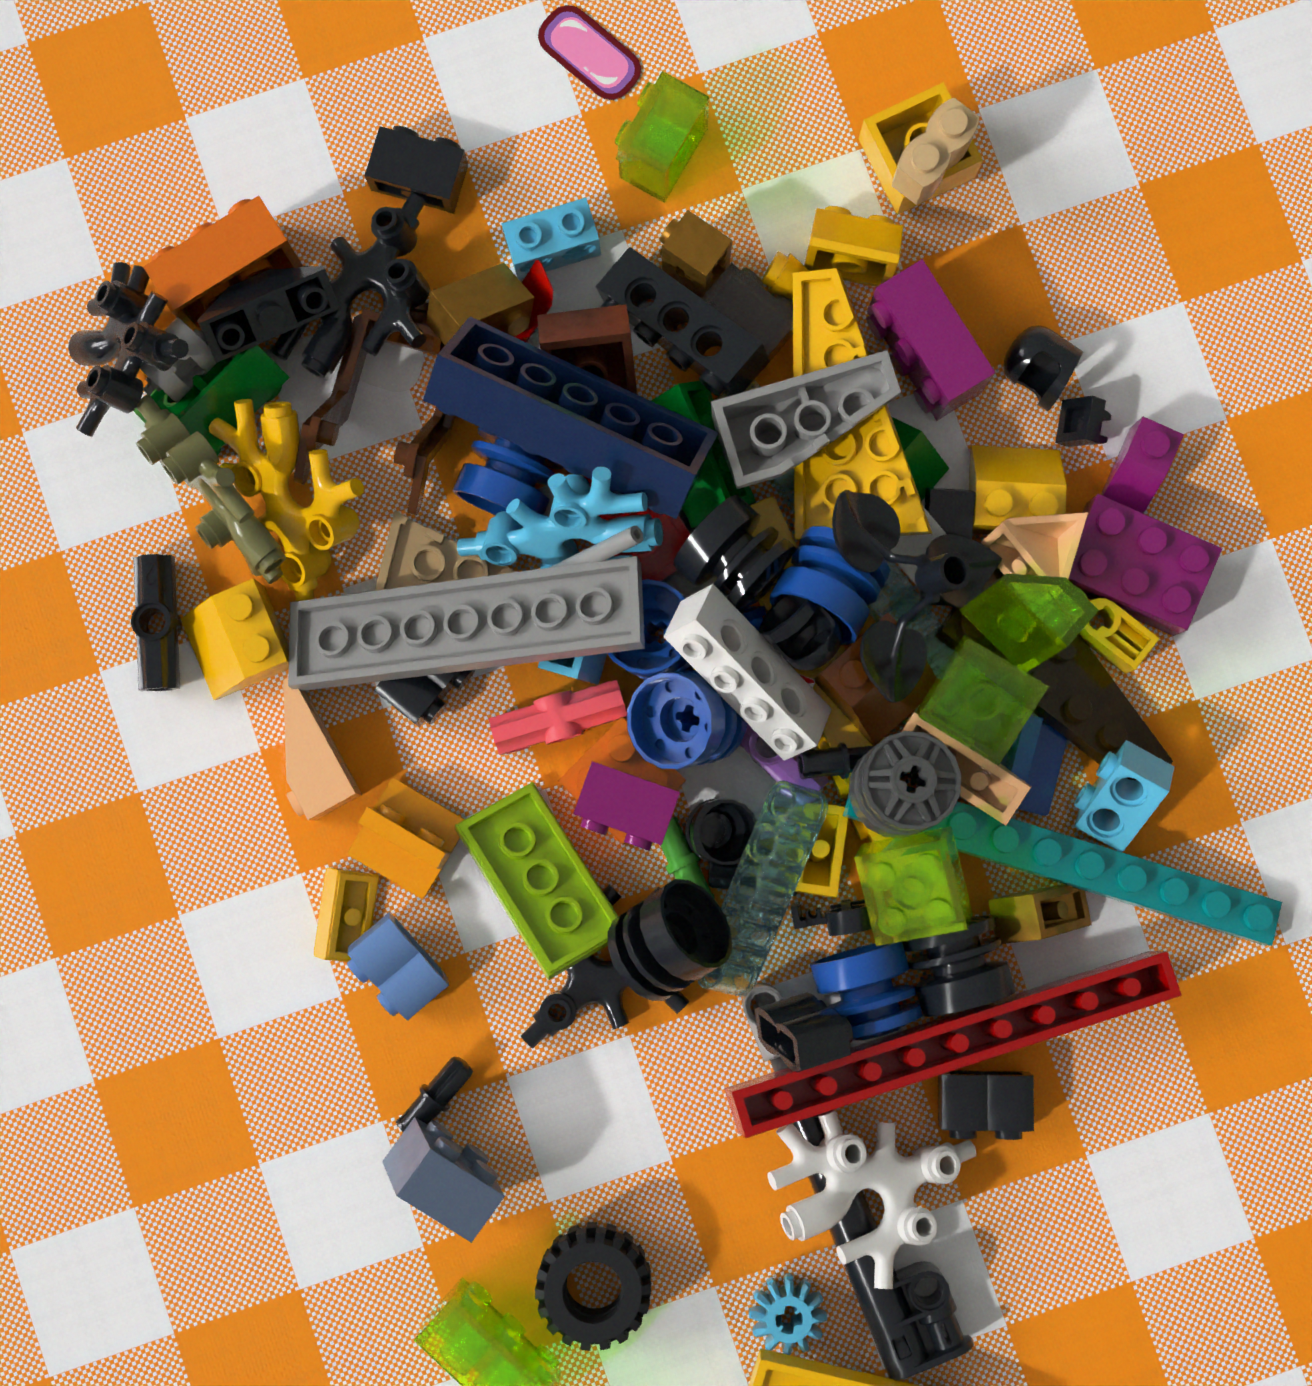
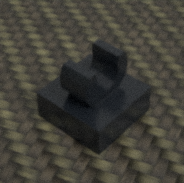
(1082, 421)

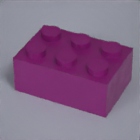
(928, 341)
(1142, 565)

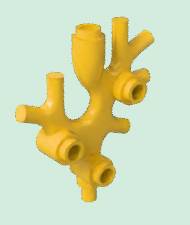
(303, 531)

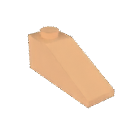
(313, 763)
(982, 781)

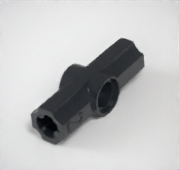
(154, 594)

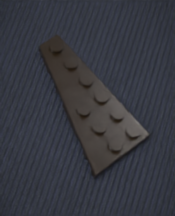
(1080, 697)

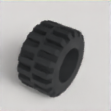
(593, 1324)

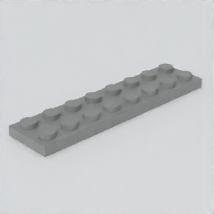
(467, 624)

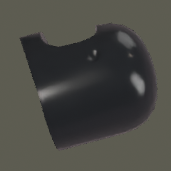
(1041, 363)
(802, 632)
(711, 821)

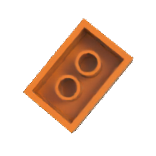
(219, 257)

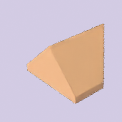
(1037, 544)

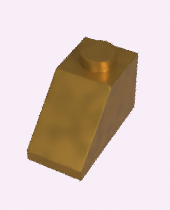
(1039, 913)

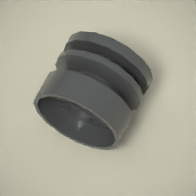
(881, 796)

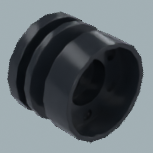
(726, 549)
(669, 940)
(960, 970)

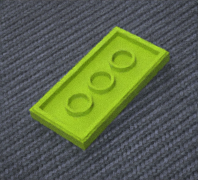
(539, 879)

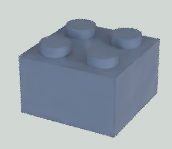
(443, 1178)

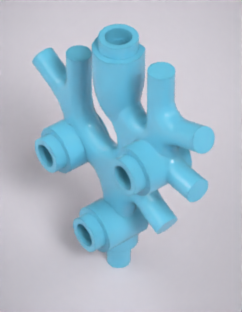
(572, 516)

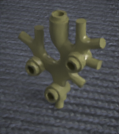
(195, 462)

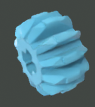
(799, 1325)

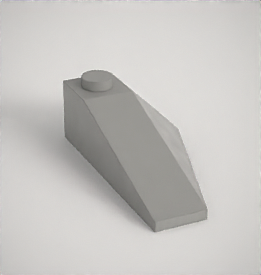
(790, 420)

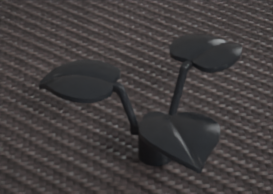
(948, 571)

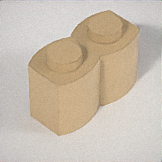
(935, 151)

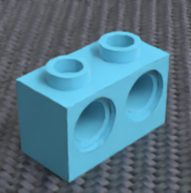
(553, 237)
(1128, 799)

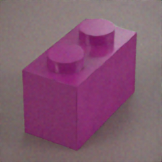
(625, 804)

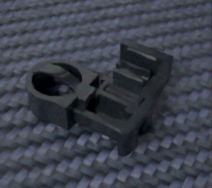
(841, 918)

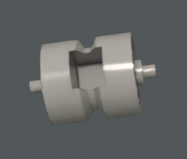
(179, 378)

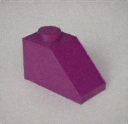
(1142, 464)

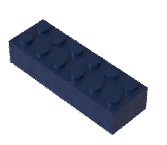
(569, 415)

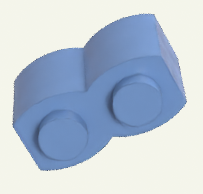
(397, 967)

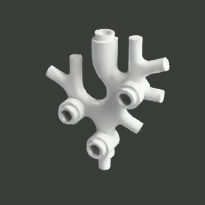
(884, 1171)

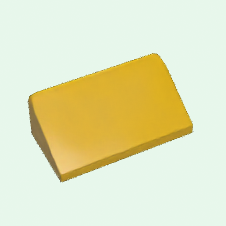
(344, 912)

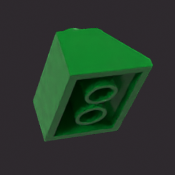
(241, 376)

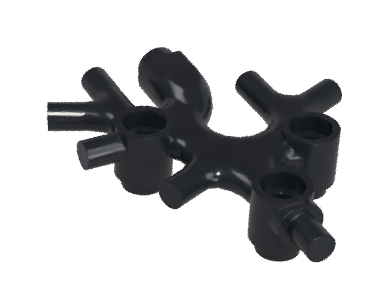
(374, 270)
(131, 331)
(586, 984)

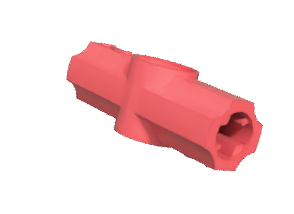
(557, 717)

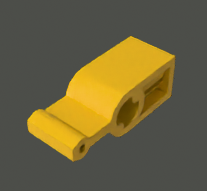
(1121, 639)

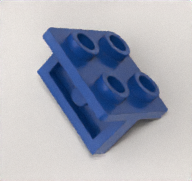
(1036, 760)

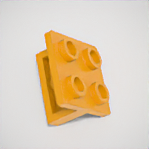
(406, 838)

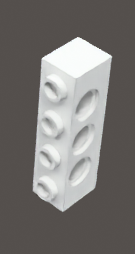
(748, 672)

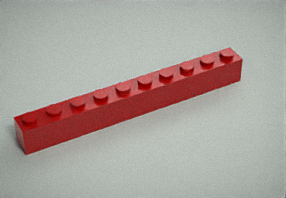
(953, 1042)

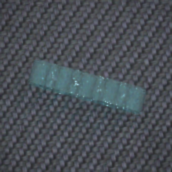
(766, 882)

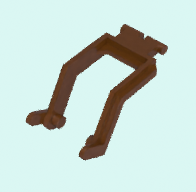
(325, 422)

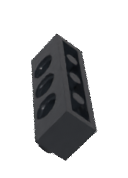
(638, 279)

